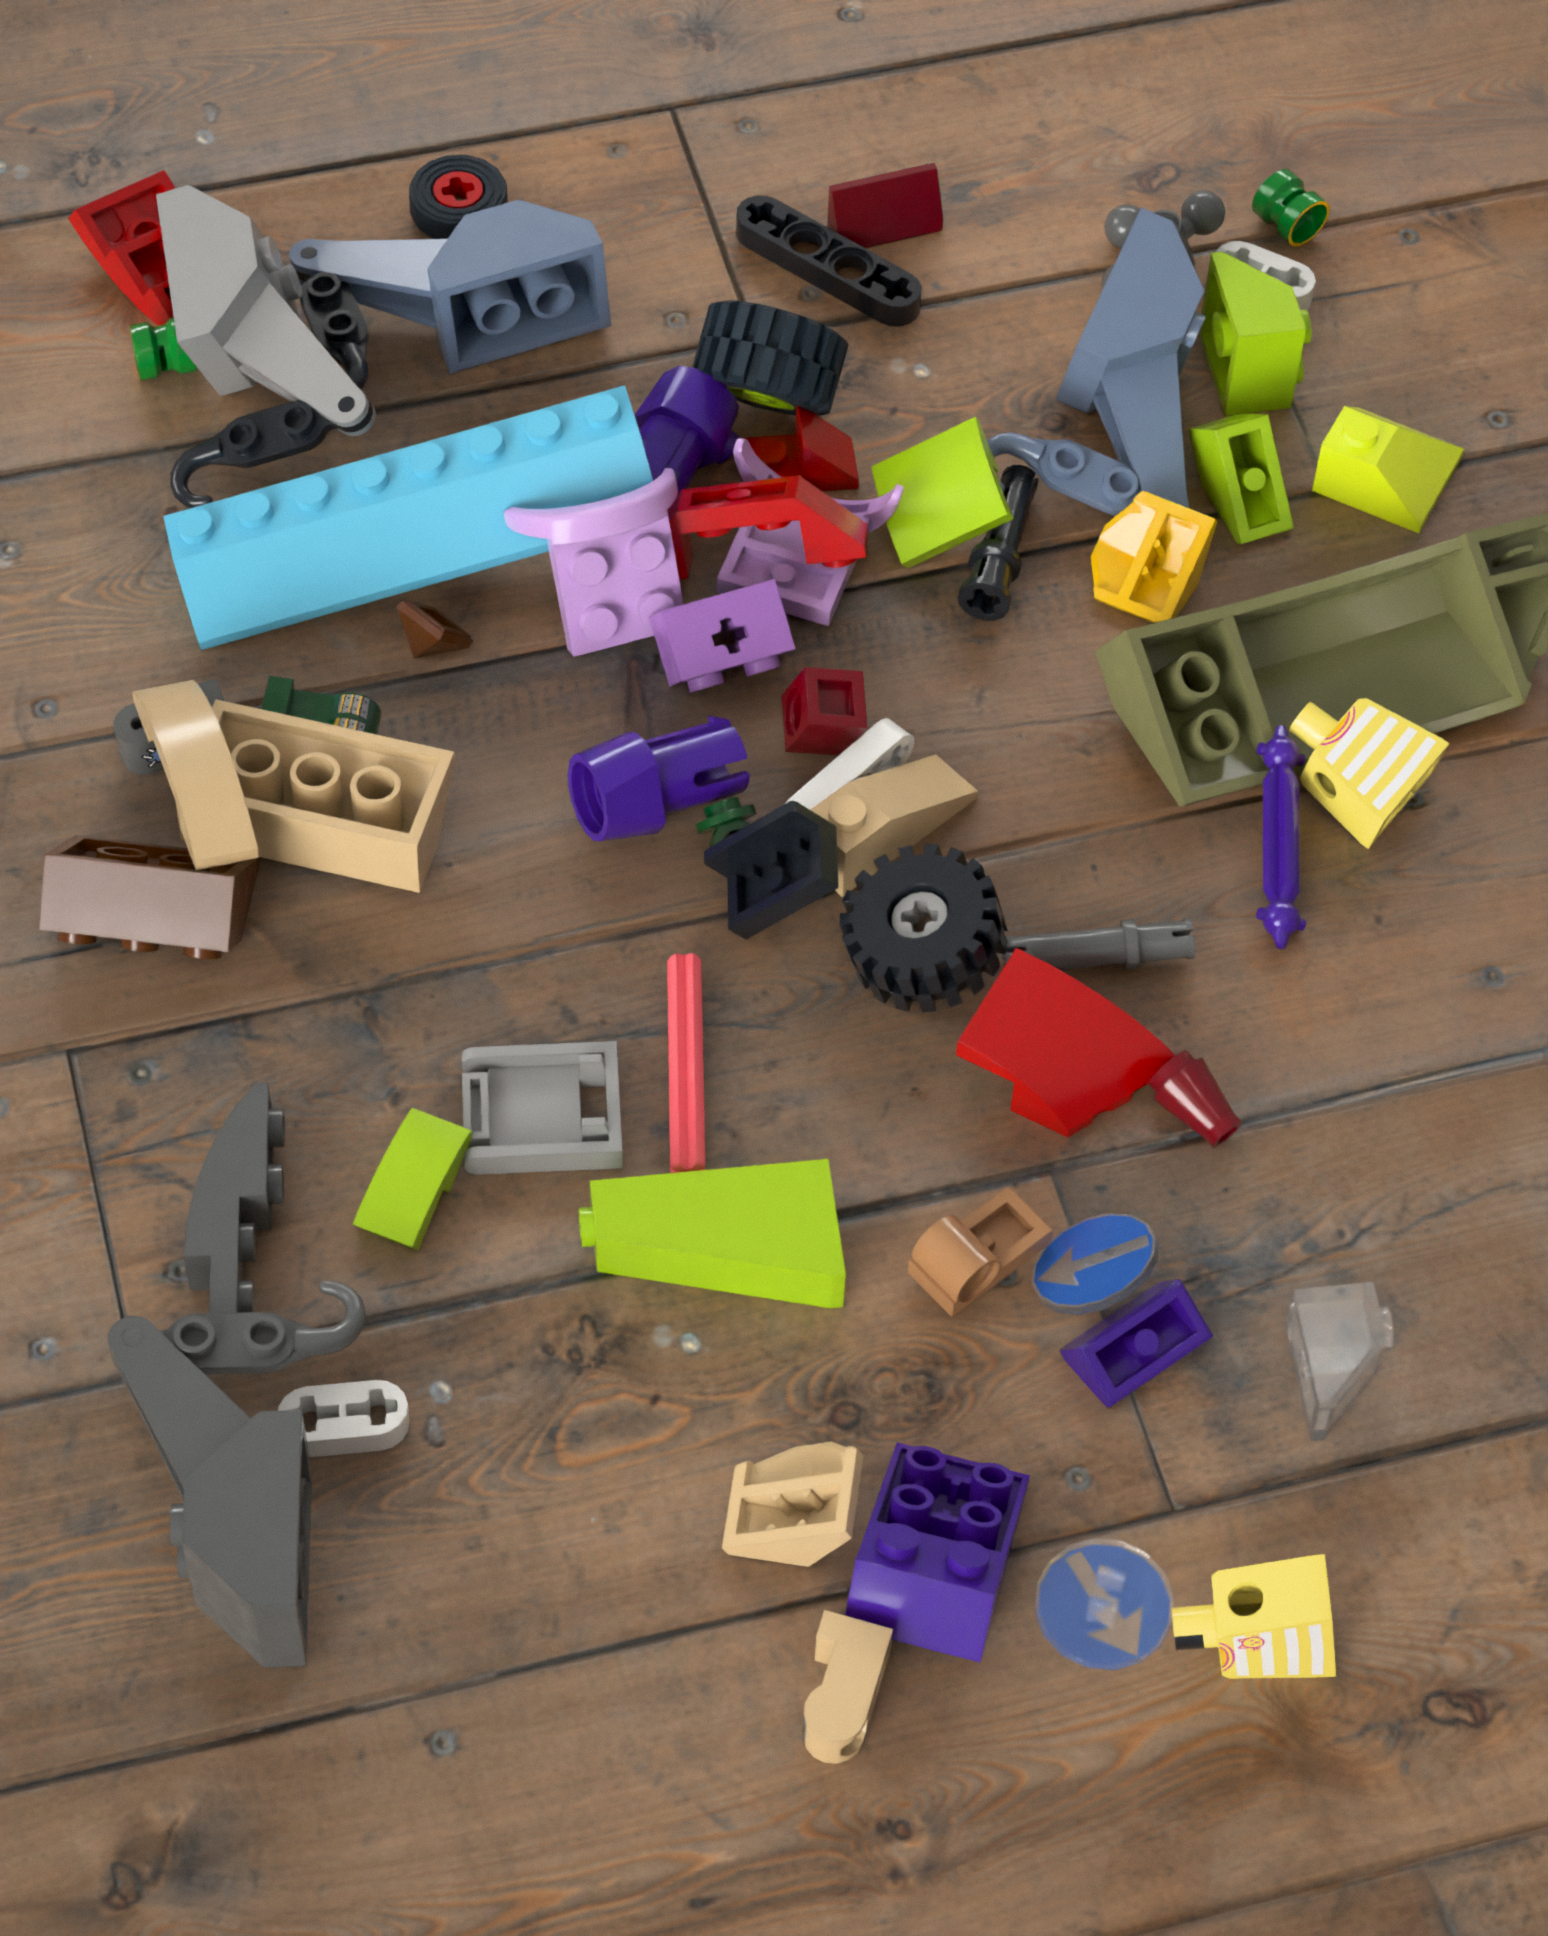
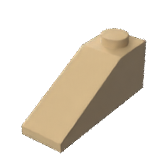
(891, 812)

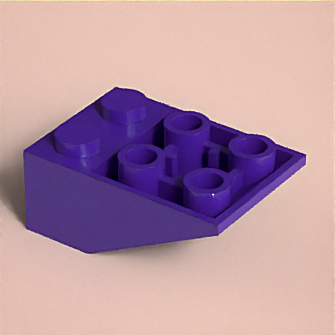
(937, 1550)

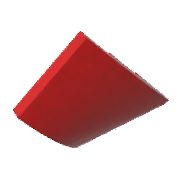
(128, 243)
(1059, 1045)

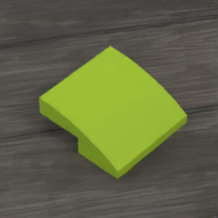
(946, 494)

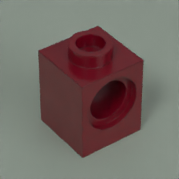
(824, 711)

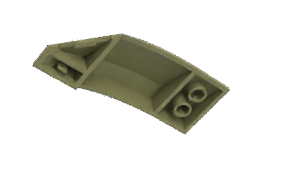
(1421, 634)

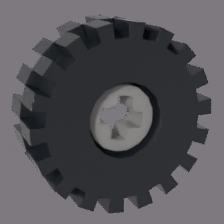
(952, 948)

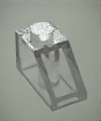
(1335, 1348)

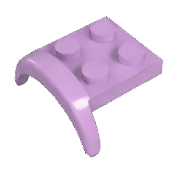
(779, 554)
(609, 563)

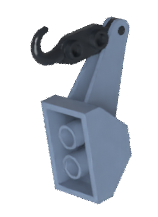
(490, 290)

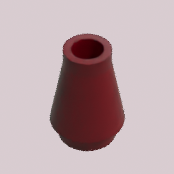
(1194, 1097)

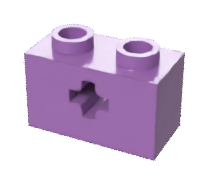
(687, 631)

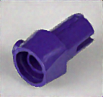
(687, 423)
(634, 782)

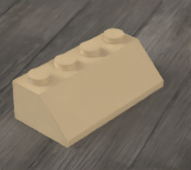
(338, 795)

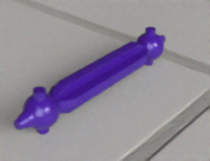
(1281, 837)

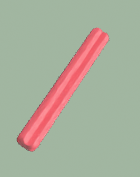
(685, 1063)

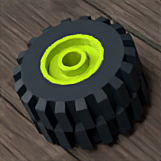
(771, 356)

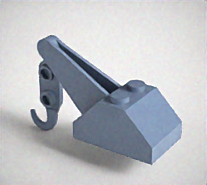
(1130, 375)

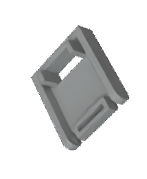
(529, 1108)

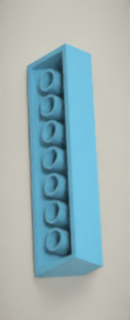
(397, 517)

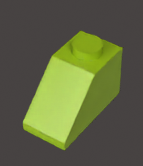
(1242, 475)

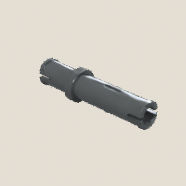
(1106, 946)

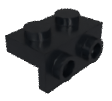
(776, 867)

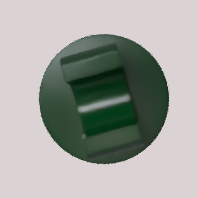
(724, 819)

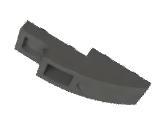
(234, 1201)

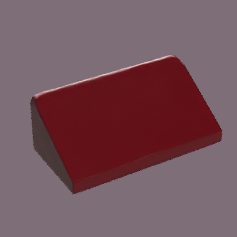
(887, 206)

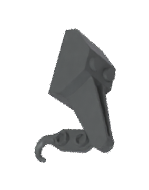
(239, 1476)

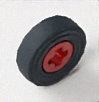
(435, 186)

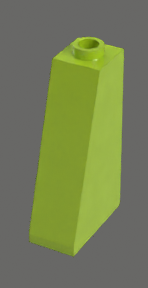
(723, 1230)

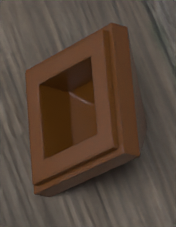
(430, 630)

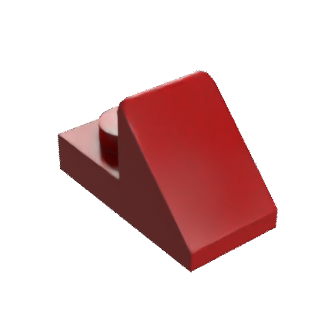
(814, 452)

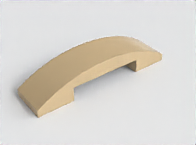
(199, 773)

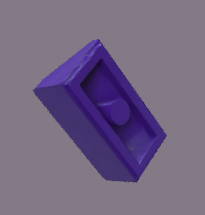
(1137, 1341)

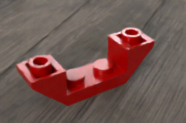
(827, 528)

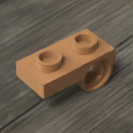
(968, 1257)

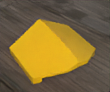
(1151, 557)

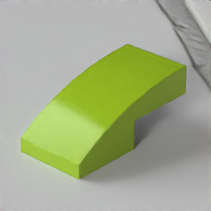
(412, 1177)

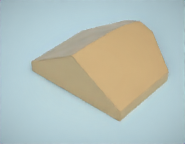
(794, 1504)

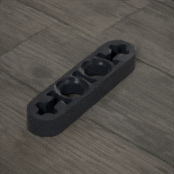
(891, 302)

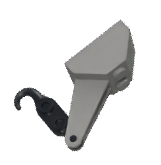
(243, 328)

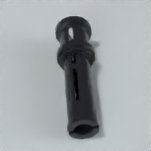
(995, 559)

